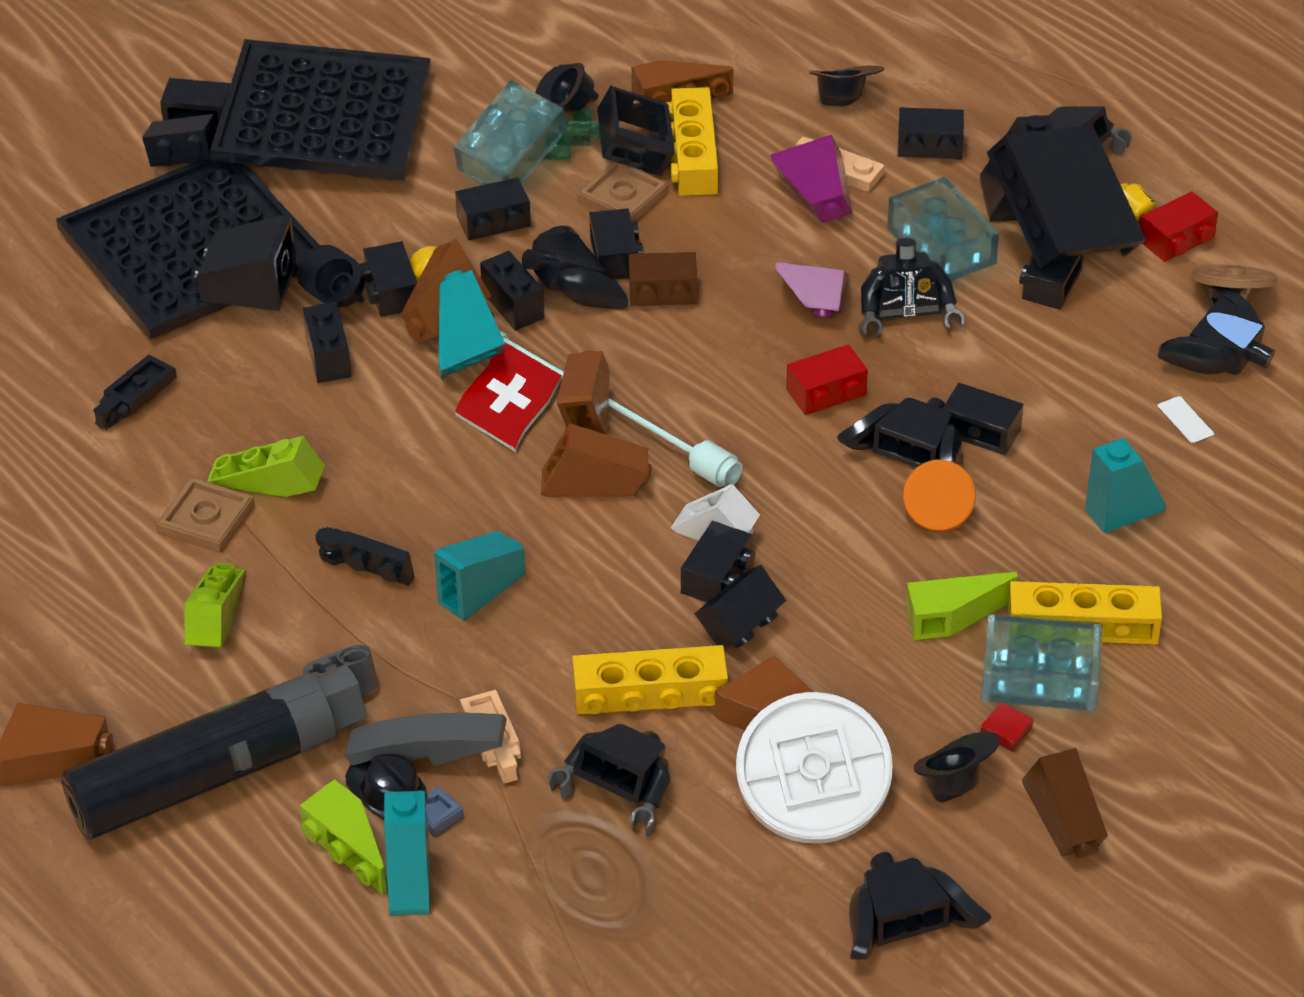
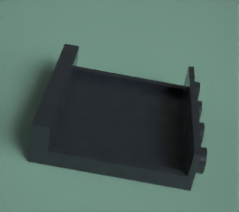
(1064, 194)

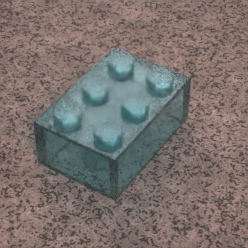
(510, 136)
(944, 227)
(1042, 662)

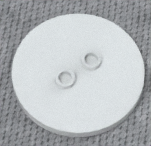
(814, 767)

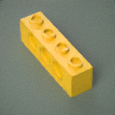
(693, 142)
(1124, 611)
(648, 679)

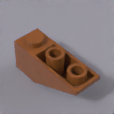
(659, 77)

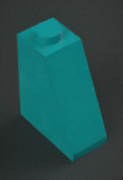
(465, 324)
(1120, 487)
(476, 571)
(407, 853)

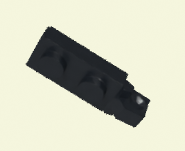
(133, 390)

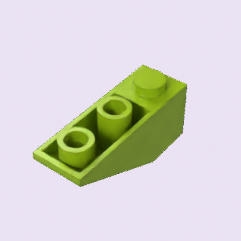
(272, 469)
(952, 604)
(213, 606)
(341, 826)

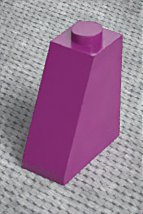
(817, 177)

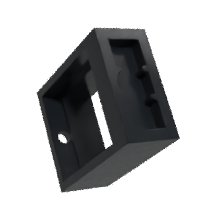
(630, 148)

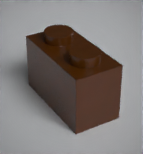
(663, 279)

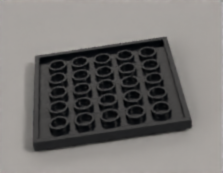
(322, 110)
(156, 235)

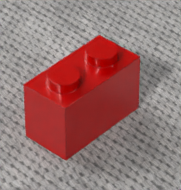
(1178, 226)
(826, 379)

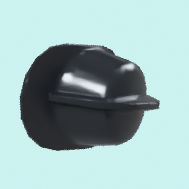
(843, 85)
(568, 87)
(331, 276)
(957, 765)
(382, 775)

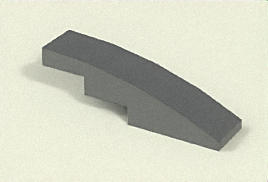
(437, 736)

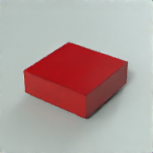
(1008, 725)

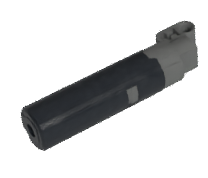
(221, 744)

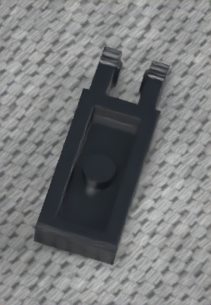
(365, 554)

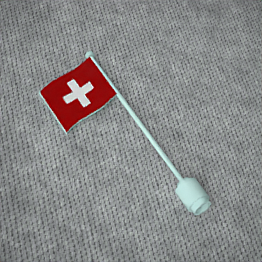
(521, 385)

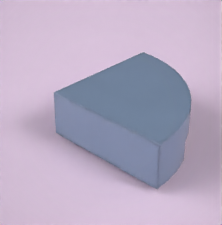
(441, 811)

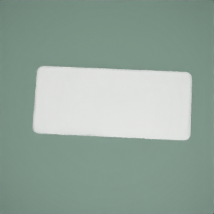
(1185, 419)

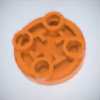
(939, 496)

